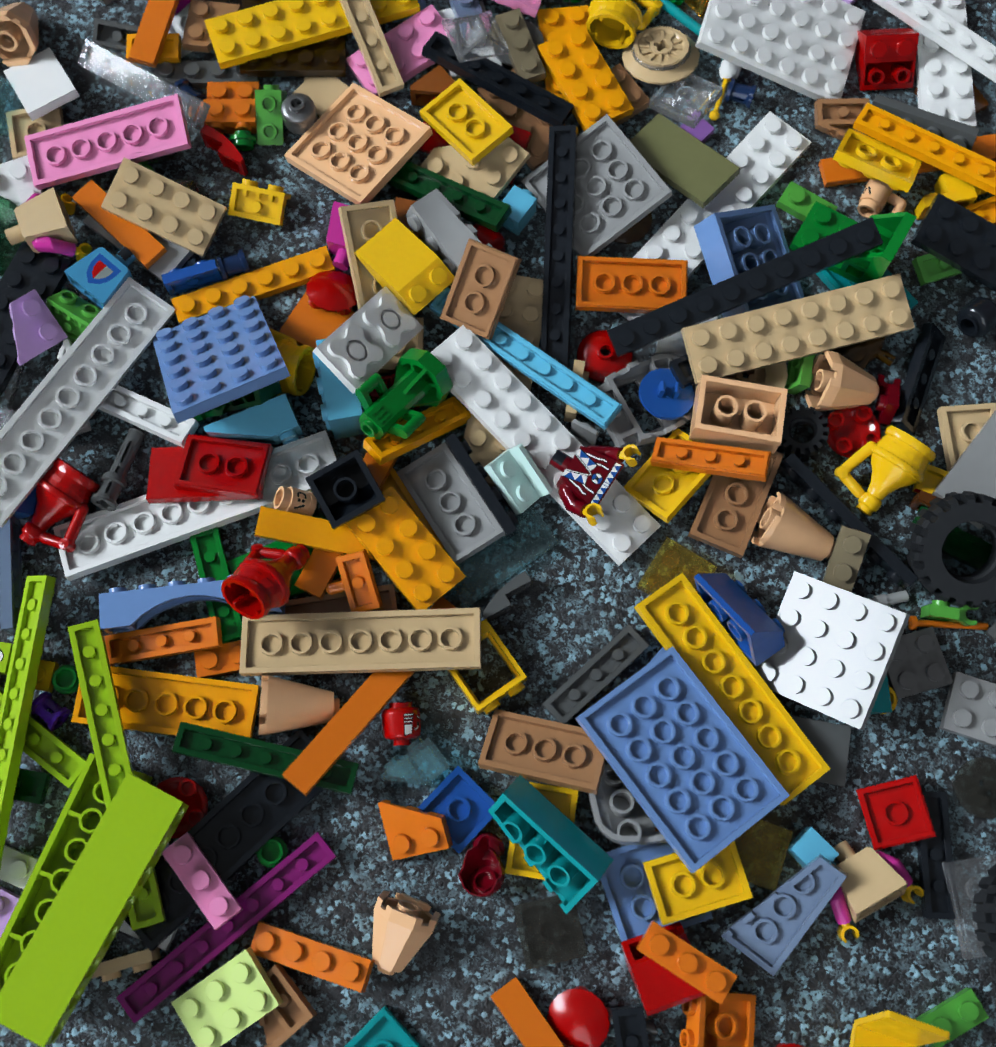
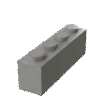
(441, 228)

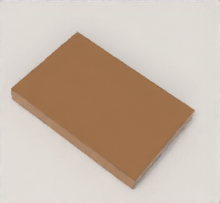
(480, 288)

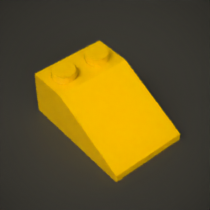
(405, 266)

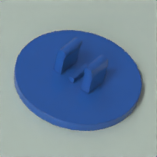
(663, 395)

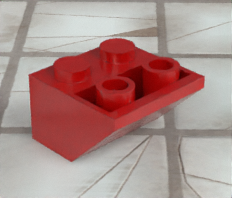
(886, 58)
(655, 984)

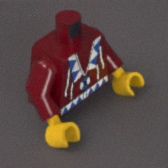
(590, 476)

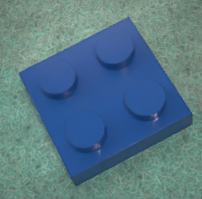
(463, 806)

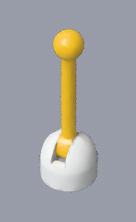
(727, 72)

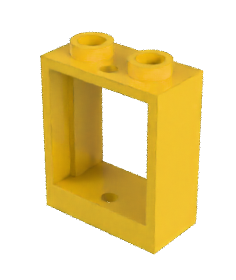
(512, 688)

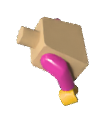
(46, 225)
(870, 884)

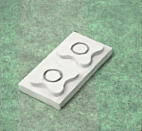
(368, 339)

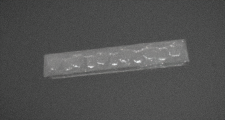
(140, 81)

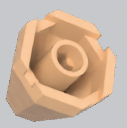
(18, 34)
(839, 384)
(400, 930)

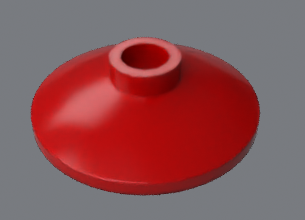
(596, 363)

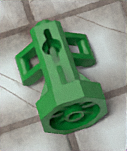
(417, 382)

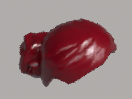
(482, 866)

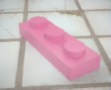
(201, 881)

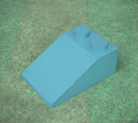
(265, 423)

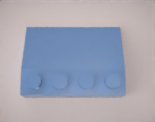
(740, 242)

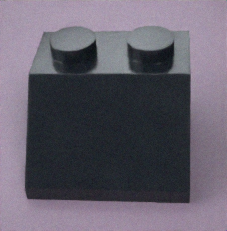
(345, 489)

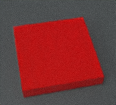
(895, 812)

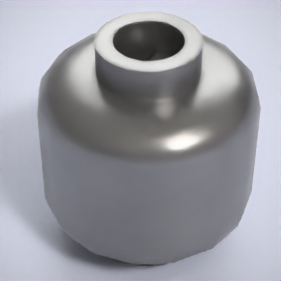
(298, 113)

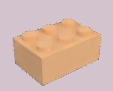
(738, 414)

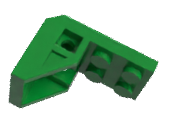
(865, 267)

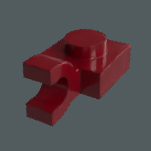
(888, 399)

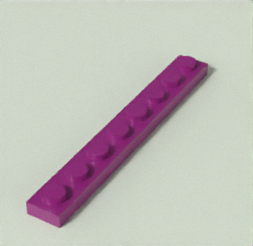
(209, 943)

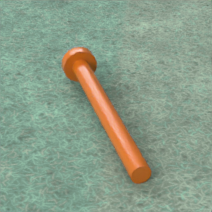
(913, 623)

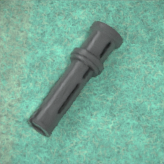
(114, 480)

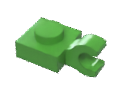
(942, 611)

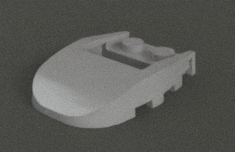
(624, 427)
(619, 813)

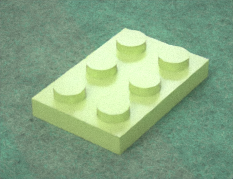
(227, 1001)

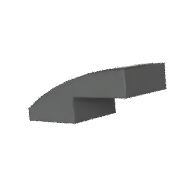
(499, 603)

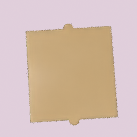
(322, 91)

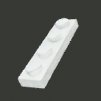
(148, 415)

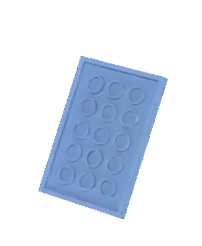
(217, 358)
(682, 759)

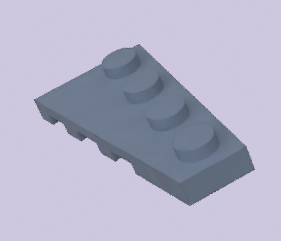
(782, 918)

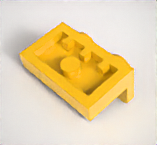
(258, 203)

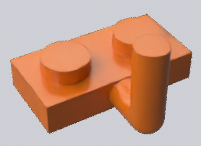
(357, 582)

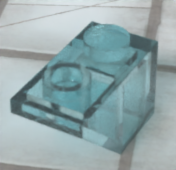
(419, 767)

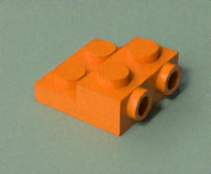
(231, 106)
(720, 1025)

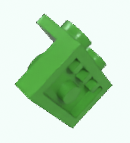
(71, 312)

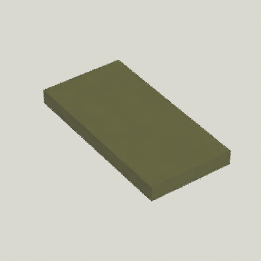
(684, 160)

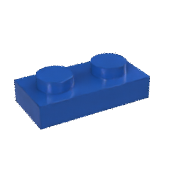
(192, 277)

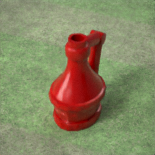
(60, 495)
(261, 583)

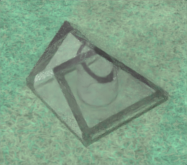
(475, 36)

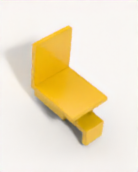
(894, 1030)

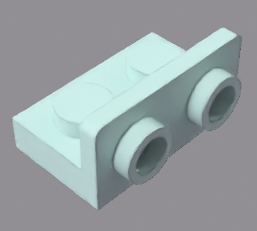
(518, 478)

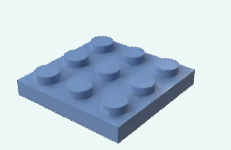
(630, 893)

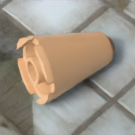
(791, 530)
(293, 705)

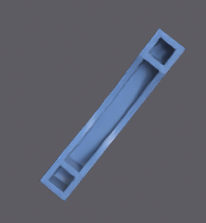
(131, 609)

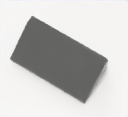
(112, 34)

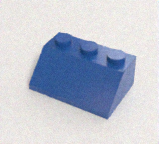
(741, 616)

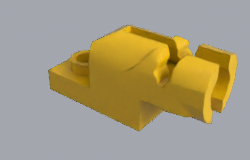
(952, 188)

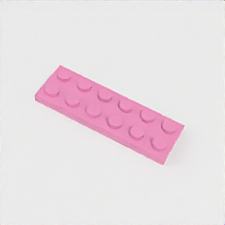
(104, 140)

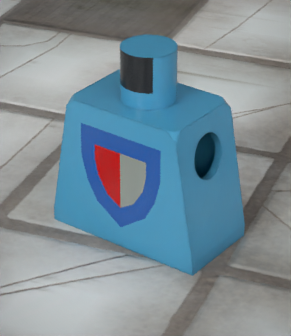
(101, 274)

